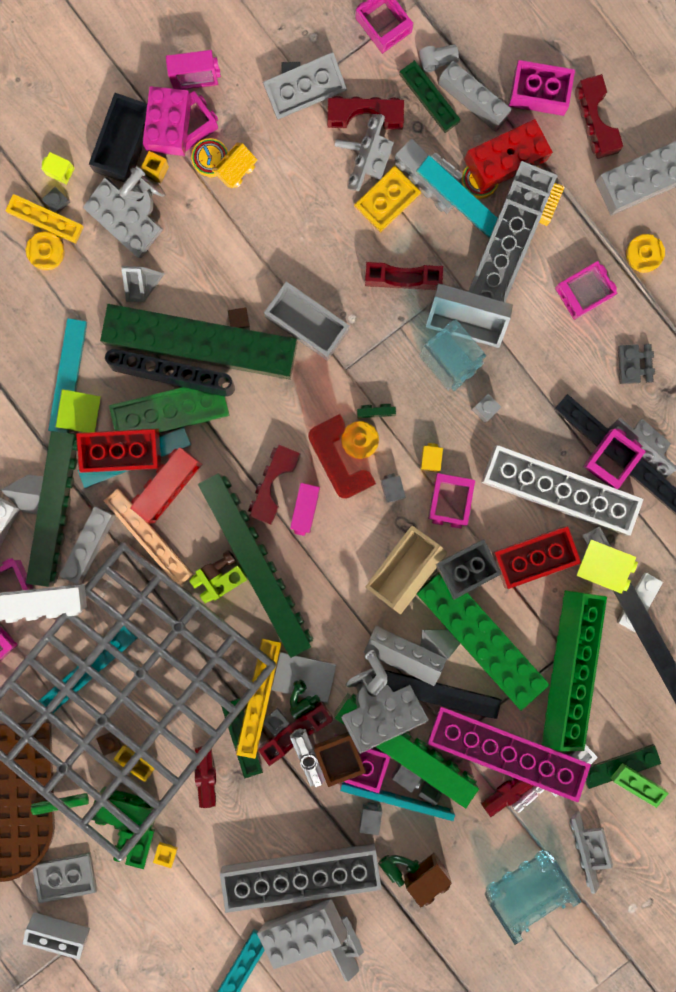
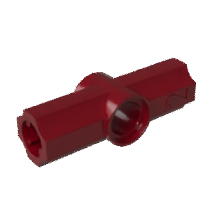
(206, 780)
(505, 795)

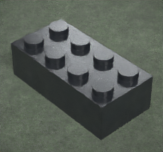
(120, 138)

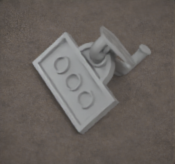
(127, 210)
(380, 710)

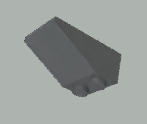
(468, 569)

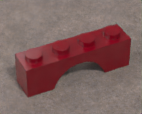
(343, 110)
(605, 139)
(388, 276)
(283, 461)
(281, 744)

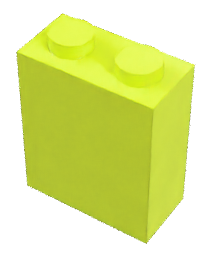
(607, 566)

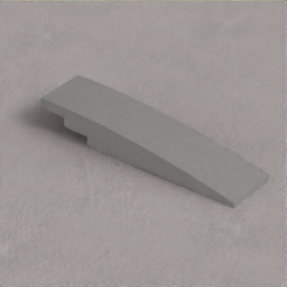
(513, 232)

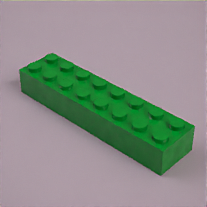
(484, 642)
(574, 671)
(422, 761)

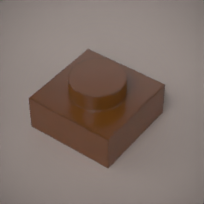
(108, 743)

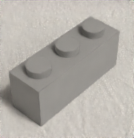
(56, 936)

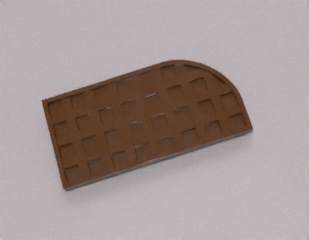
(22, 835)

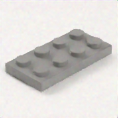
(304, 86)

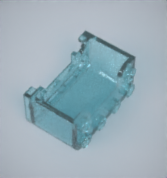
(452, 356)
(529, 894)

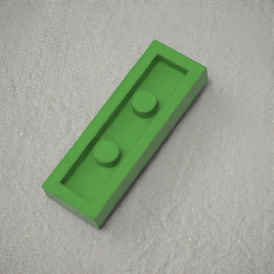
(639, 785)

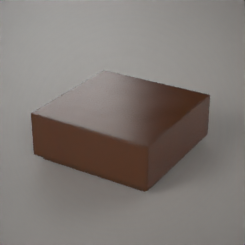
(239, 318)

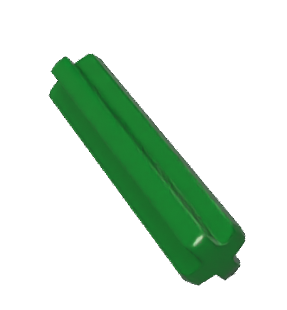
(70, 801)

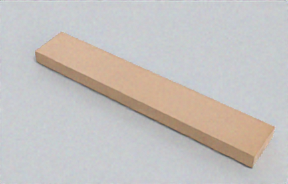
(148, 538)

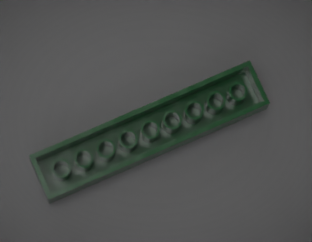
(199, 341)
(256, 565)

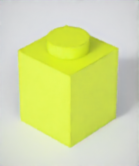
(57, 168)

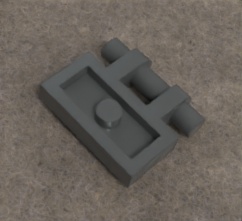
(629, 364)

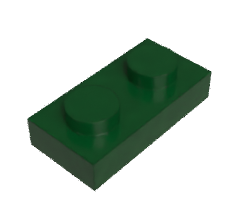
(384, 410)

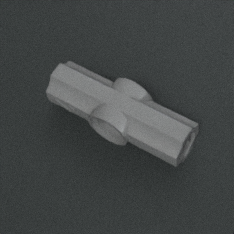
(305, 749)

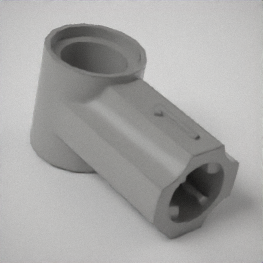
(434, 57)

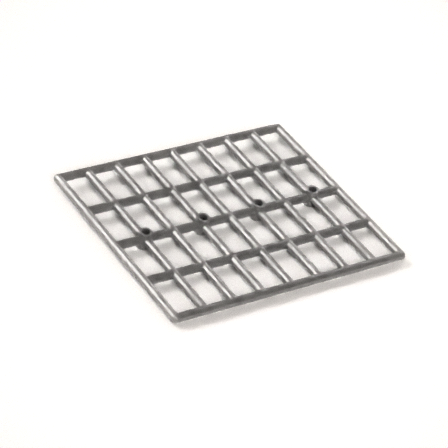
(104, 720)

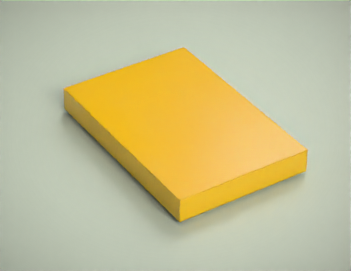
(387, 199)

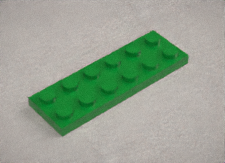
(169, 410)

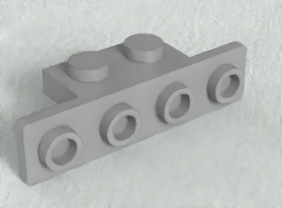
(373, 154)
(652, 443)
(593, 850)
(345, 954)

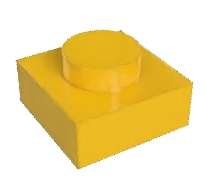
(165, 855)

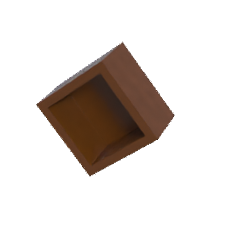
(339, 759)
(428, 881)

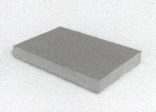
(315, 674)
(64, 877)

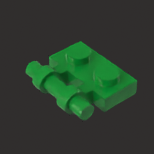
(138, 855)

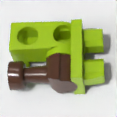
(215, 581)

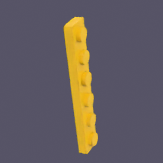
(257, 705)

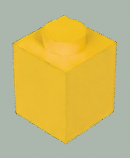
(155, 166)
(431, 457)

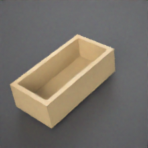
(406, 569)

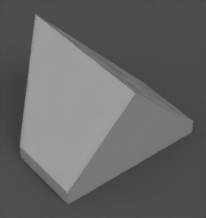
(139, 282)
(25, 493)
(439, 642)

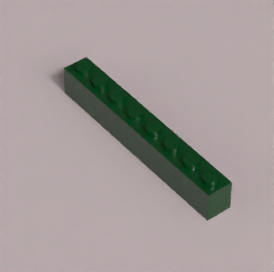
(52, 509)

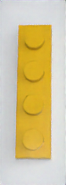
(44, 218)

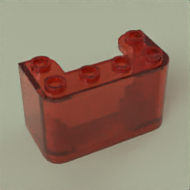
(322, 440)

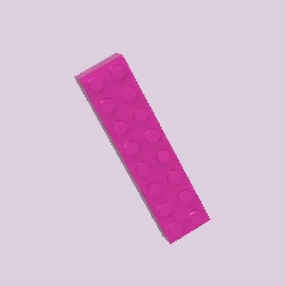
(509, 754)

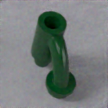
(300, 708)
(388, 865)

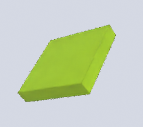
(77, 411)

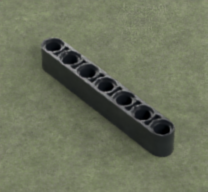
(176, 378)
(446, 695)

